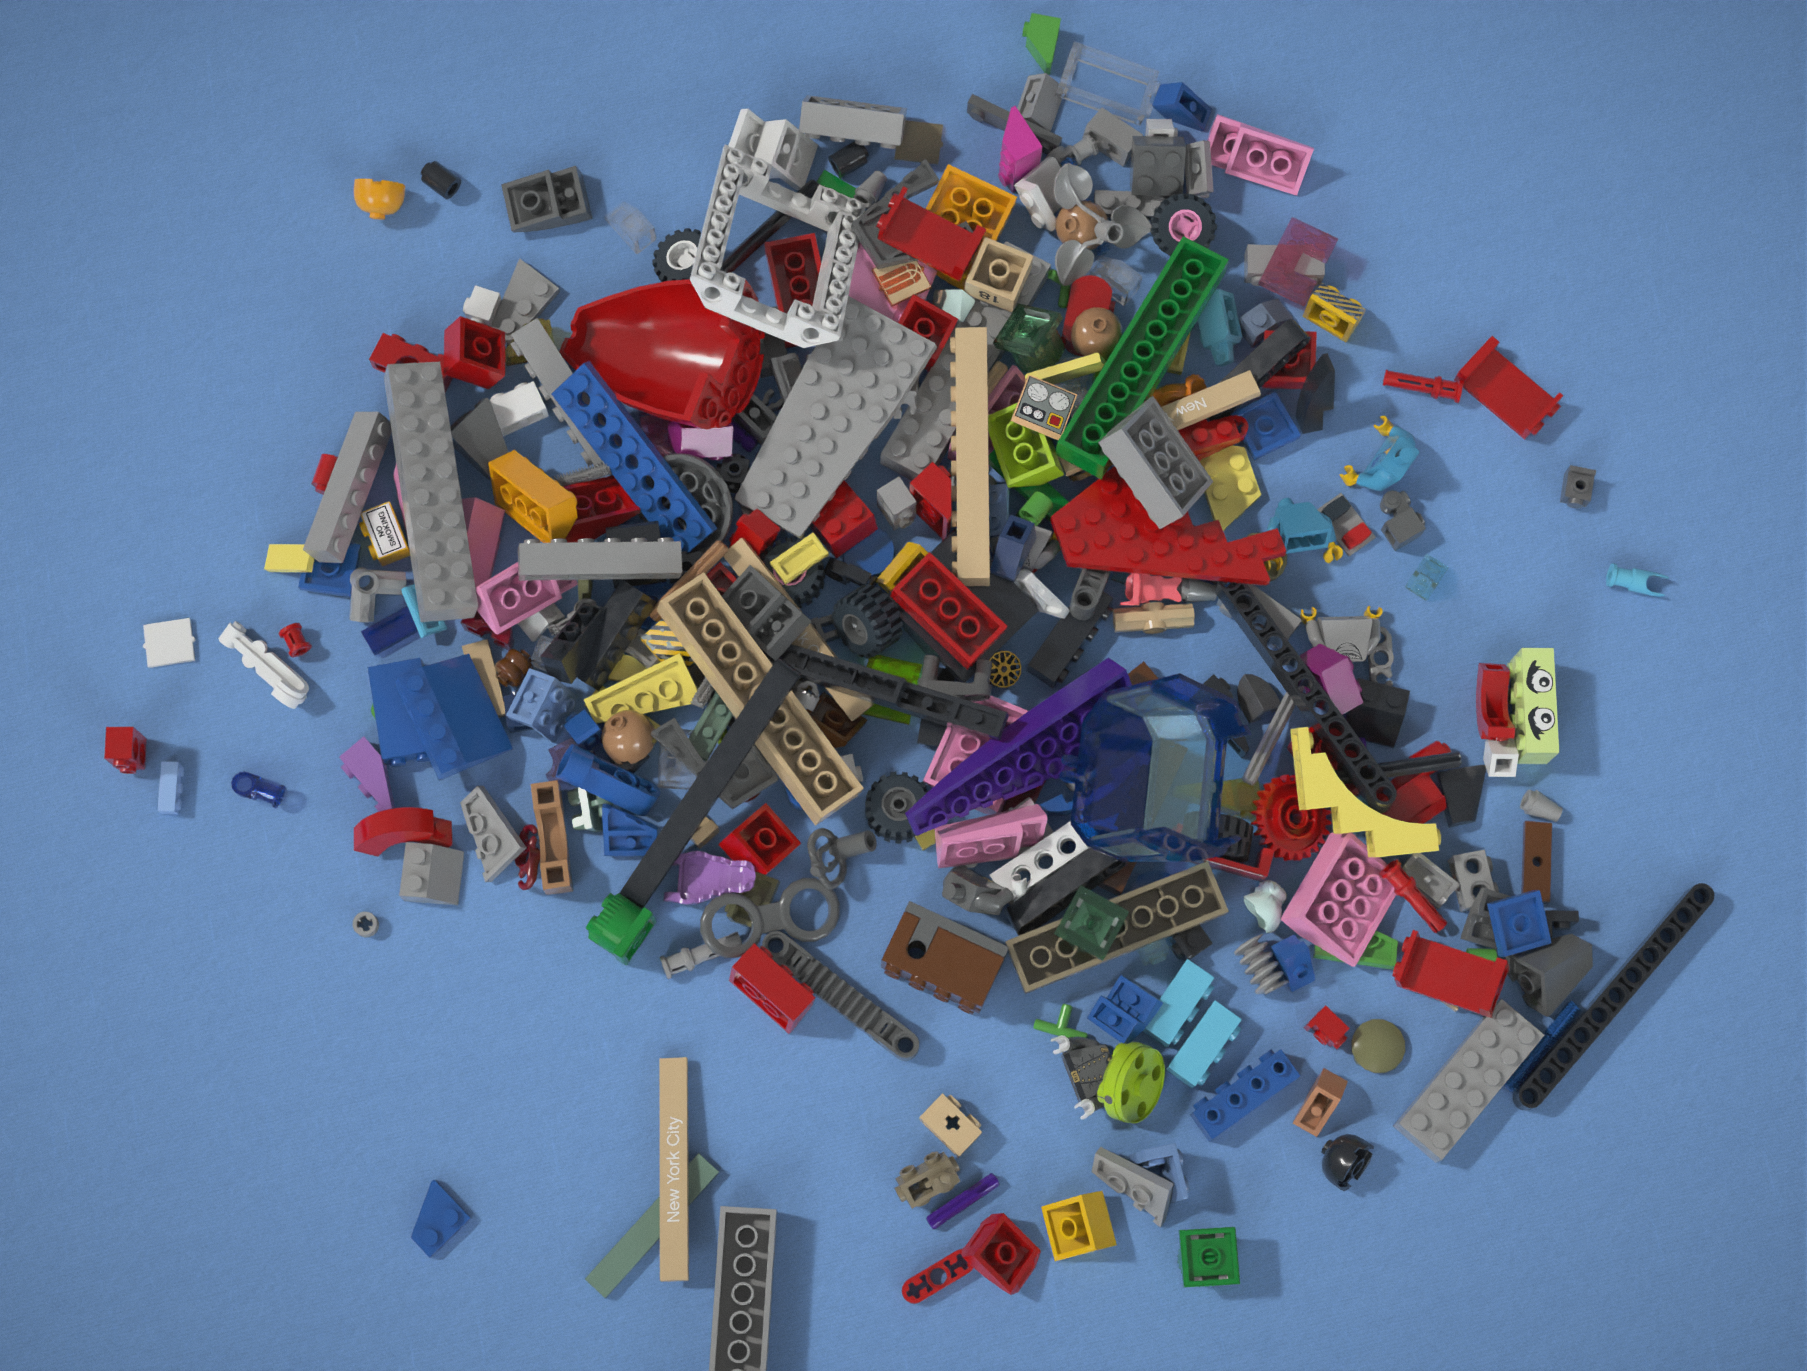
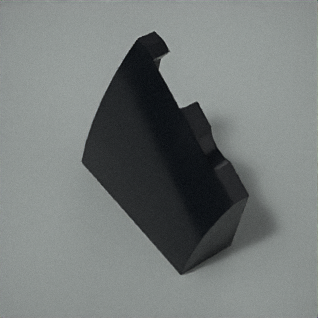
(1462, 793)

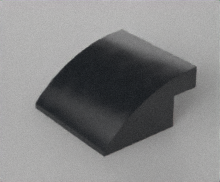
(1001, 597)

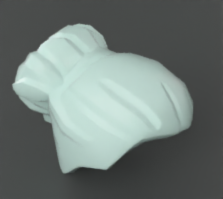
(1266, 904)

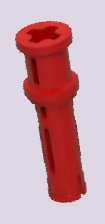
(1391, 379)
(1406, 887)

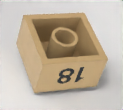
(998, 274)

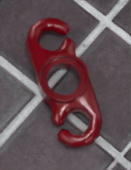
(531, 867)

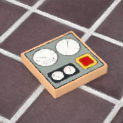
(1044, 407)

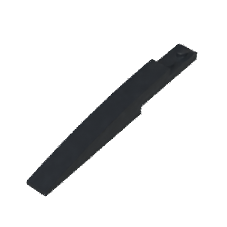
(894, 692)

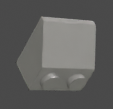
(431, 874)

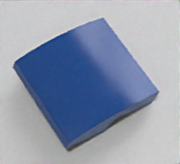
(1125, 1010)

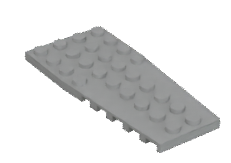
(833, 416)

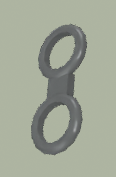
(769, 917)

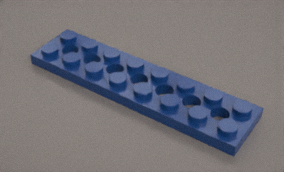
(618, 458)

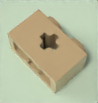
(955, 1140)

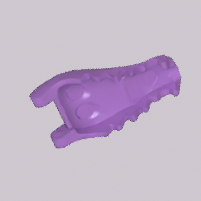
(708, 877)

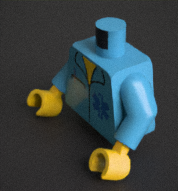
(1389, 462)
(1303, 530)

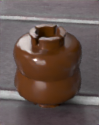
(513, 668)

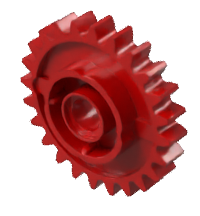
(1288, 838)

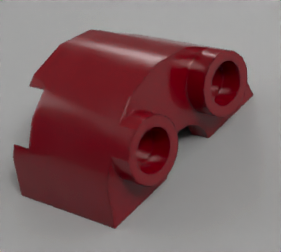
(479, 627)

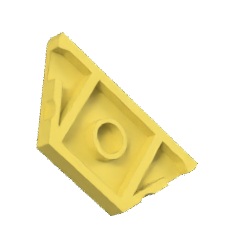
(1233, 484)

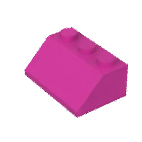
(1019, 151)

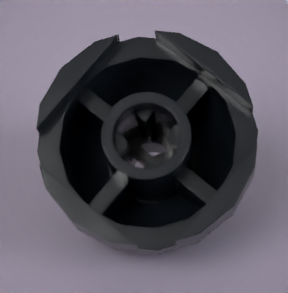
(1345, 1159)

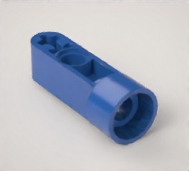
(607, 781)

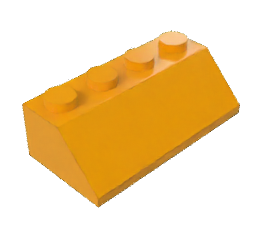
(532, 497)

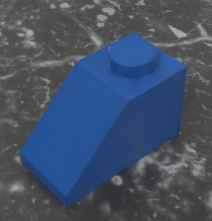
(1182, 105)
(583, 730)

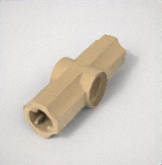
(1153, 618)

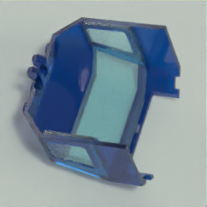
(1154, 771)

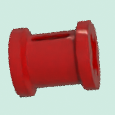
(295, 640)

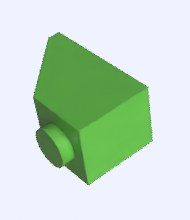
(1042, 38)

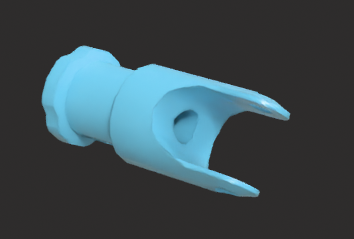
(1632, 579)

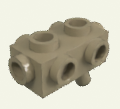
(931, 1178)

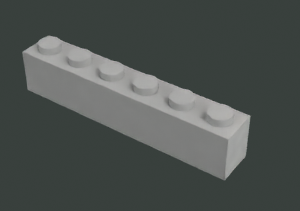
(552, 370)
(348, 487)
(599, 559)

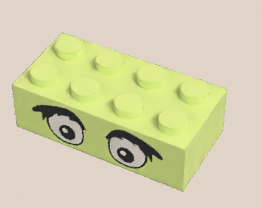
(1534, 705)

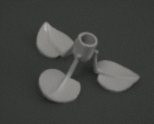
(1124, 229)

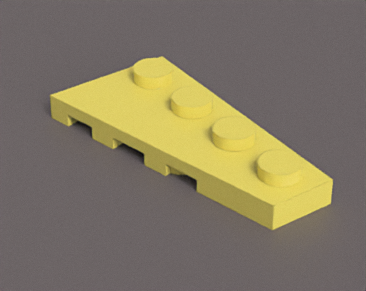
(649, 691)

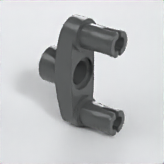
(975, 691)

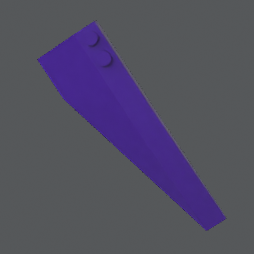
(1024, 754)

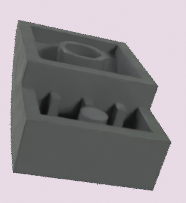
(546, 200)
(765, 612)

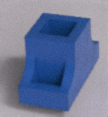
(1294, 961)

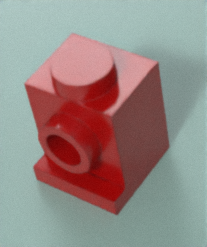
(1328, 1028)

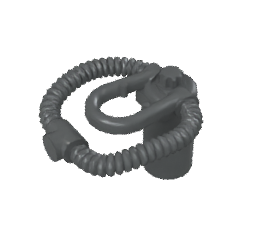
(841, 849)

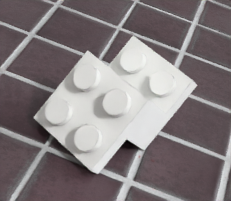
(777, 144)

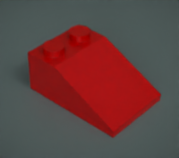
(599, 505)

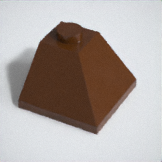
(835, 722)

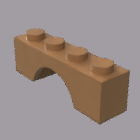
(552, 837)

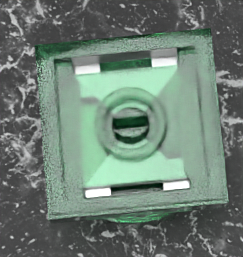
(1032, 337)
(1091, 923)

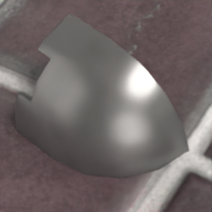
(1256, 697)

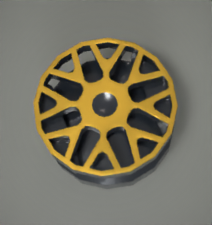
(1004, 669)

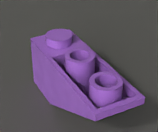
(369, 768)

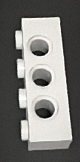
(1030, 859)

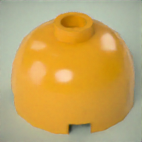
(378, 197)

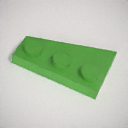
(1379, 953)

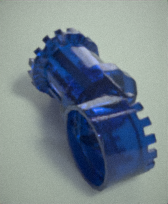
(258, 789)

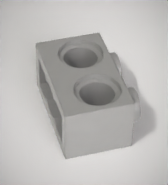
(896, 504)
(1468, 880)

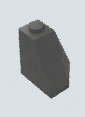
(479, 437)
(1551, 971)

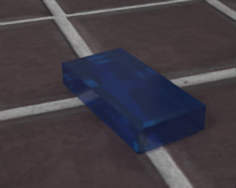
(390, 631)

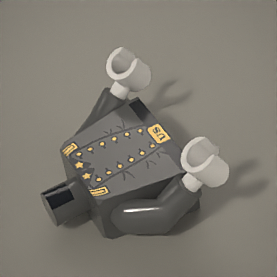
(979, 893)
(1085, 1066)

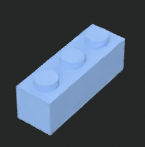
(170, 788)

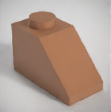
(1320, 1102)

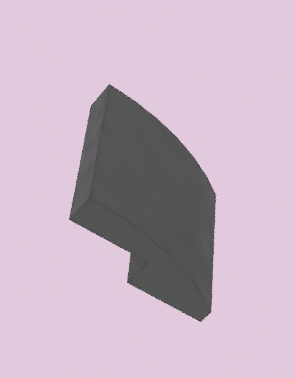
(1478, 923)

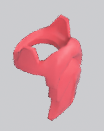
(1147, 588)

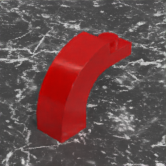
(1492, 702)
(400, 825)

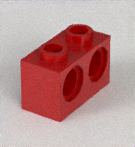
(125, 749)

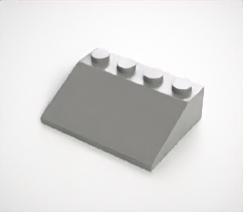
(1156, 463)

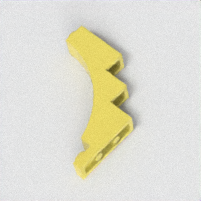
(1321, 788)

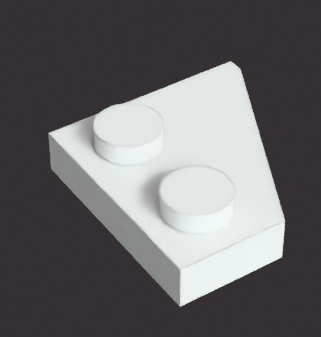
(1040, 595)

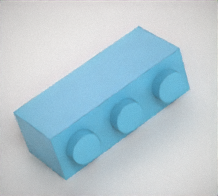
(1179, 1003)
(1204, 1045)

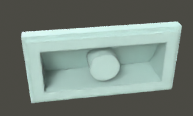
(954, 302)

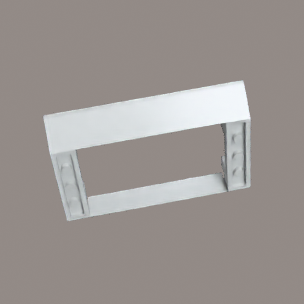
(827, 210)

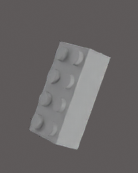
(852, 121)

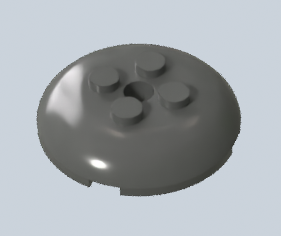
(708, 490)

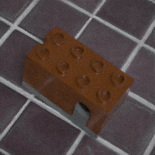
(956, 961)

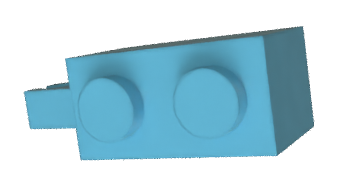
(1220, 327)

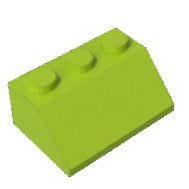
(1023, 454)

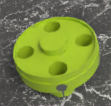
(1132, 1082)

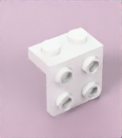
(1037, 193)

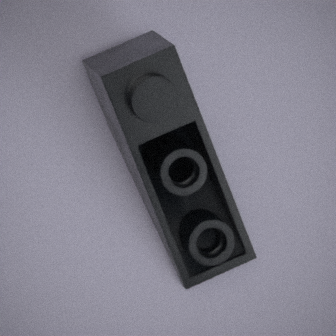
(572, 646)

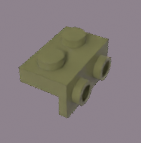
(761, 894)

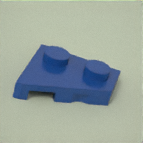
(626, 833)
(438, 1220)

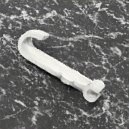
(287, 684)

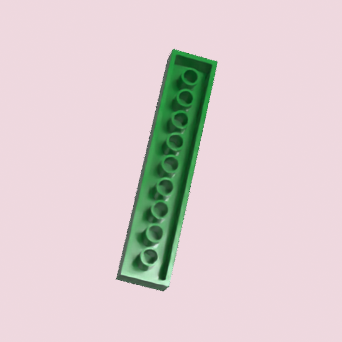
(1143, 352)

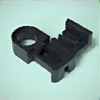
(849, 573)

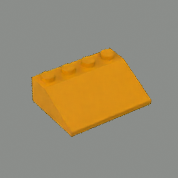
(969, 199)

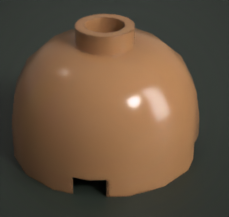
(1077, 224)
(1096, 331)
(627, 736)

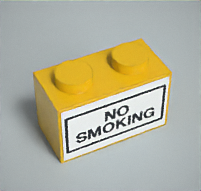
(385, 534)

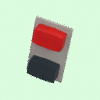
(1348, 526)

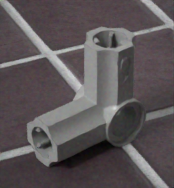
(363, 598)

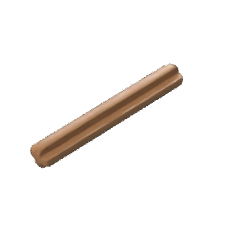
(704, 564)

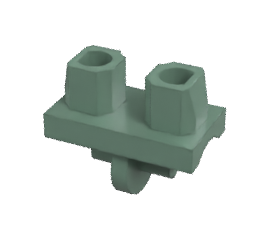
(591, 806)

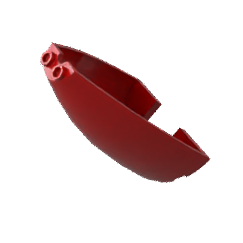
(669, 353)

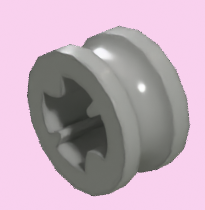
(370, 917)

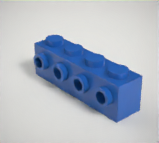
(1245, 1094)

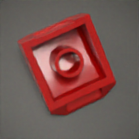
(1416, 799)
(1002, 1253)

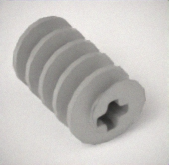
(1260, 965)

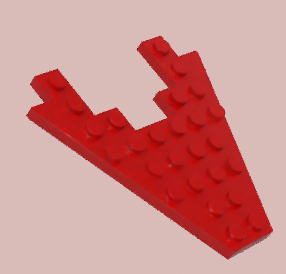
(1114, 533)

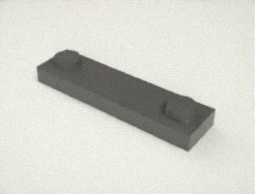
(994, 115)

